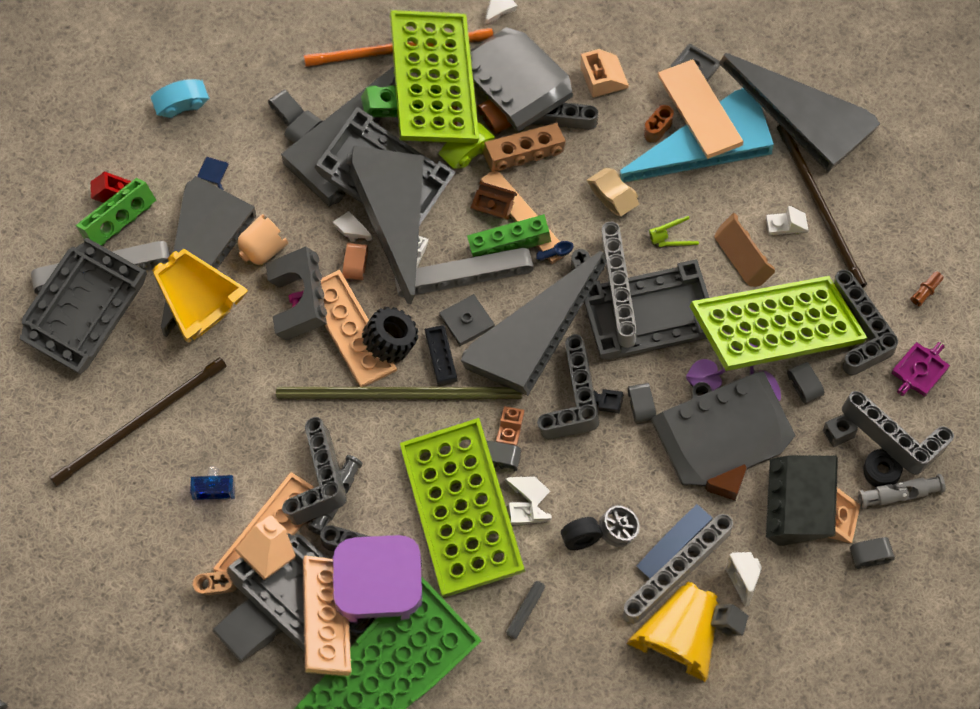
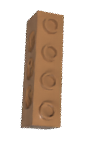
(537, 143)

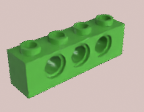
(376, 107)
(106, 213)
(512, 236)

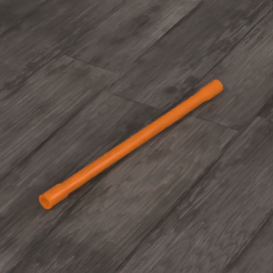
(319, 58)

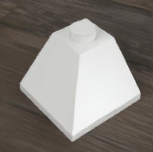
(744, 574)

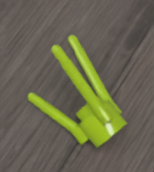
(660, 233)

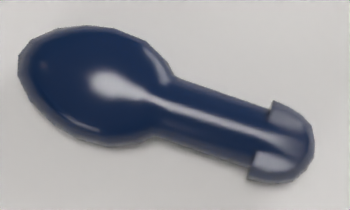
(560, 249)

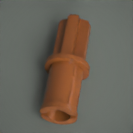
(927, 288)

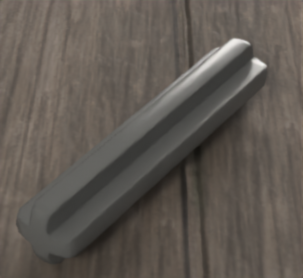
(525, 609)

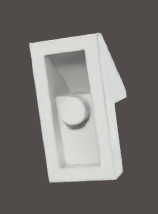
(788, 223)

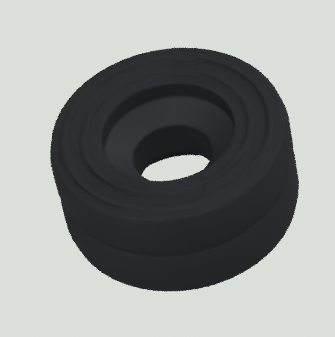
(877, 478)
(581, 533)

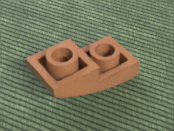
(510, 426)

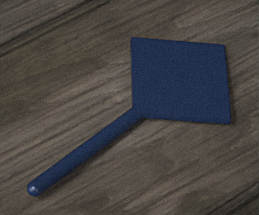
(213, 170)

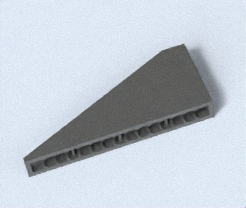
(816, 120)
(308, 150)
(392, 198)
(208, 228)
(525, 341)

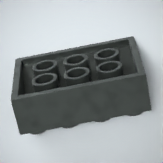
(801, 498)

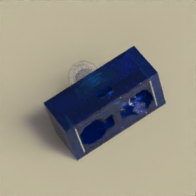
(212, 486)

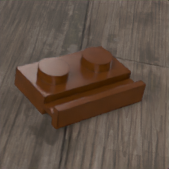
(493, 200)

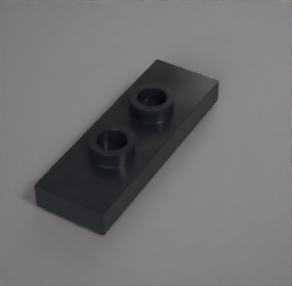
(441, 355)

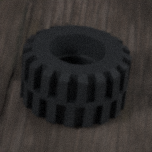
(384, 345)

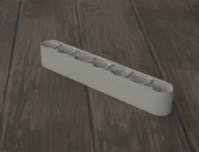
(144, 256)
(471, 271)
(618, 274)
(674, 577)

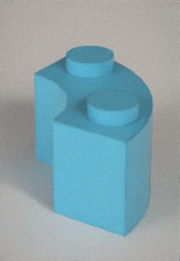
(179, 97)

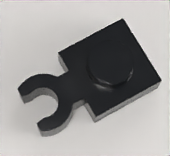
(609, 400)

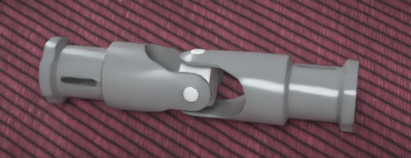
(898, 492)

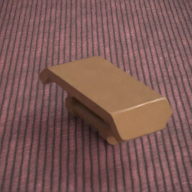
(743, 252)

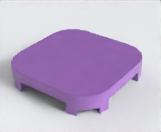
(377, 577)

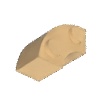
(613, 192)

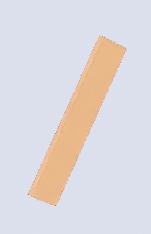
(520, 210)

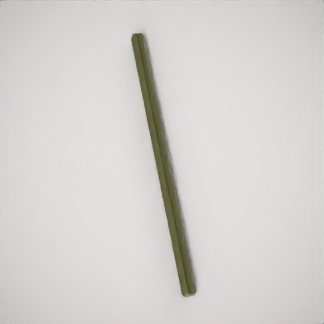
(397, 393)

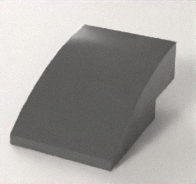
(246, 630)

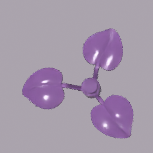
(707, 371)

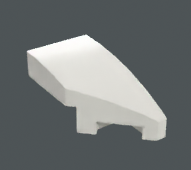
(498, 8)
(351, 227)
(529, 487)
(526, 513)

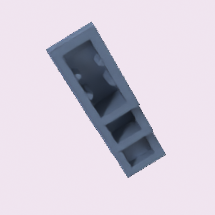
(674, 540)

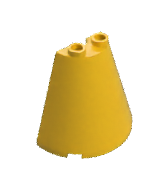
(196, 293)
(682, 629)

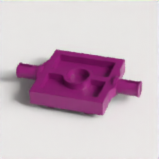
(920, 369)

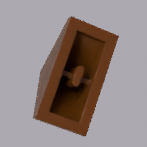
(728, 483)

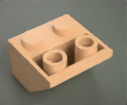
(602, 72)

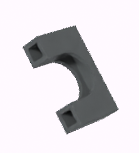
(310, 310)

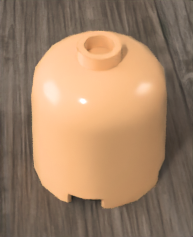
(260, 241)

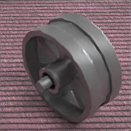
(627, 521)

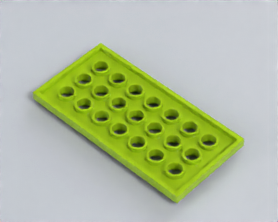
(425, 83)
(774, 332)
(433, 525)

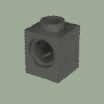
(836, 436)
(729, 620)

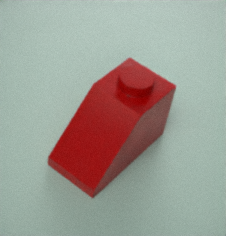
(106, 186)

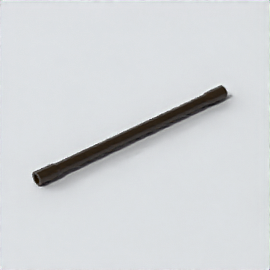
(821, 205)
(67, 471)

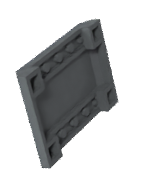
(363, 132)
(659, 309)

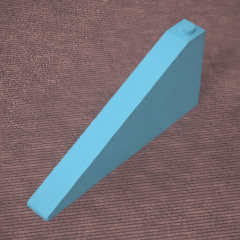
(683, 153)

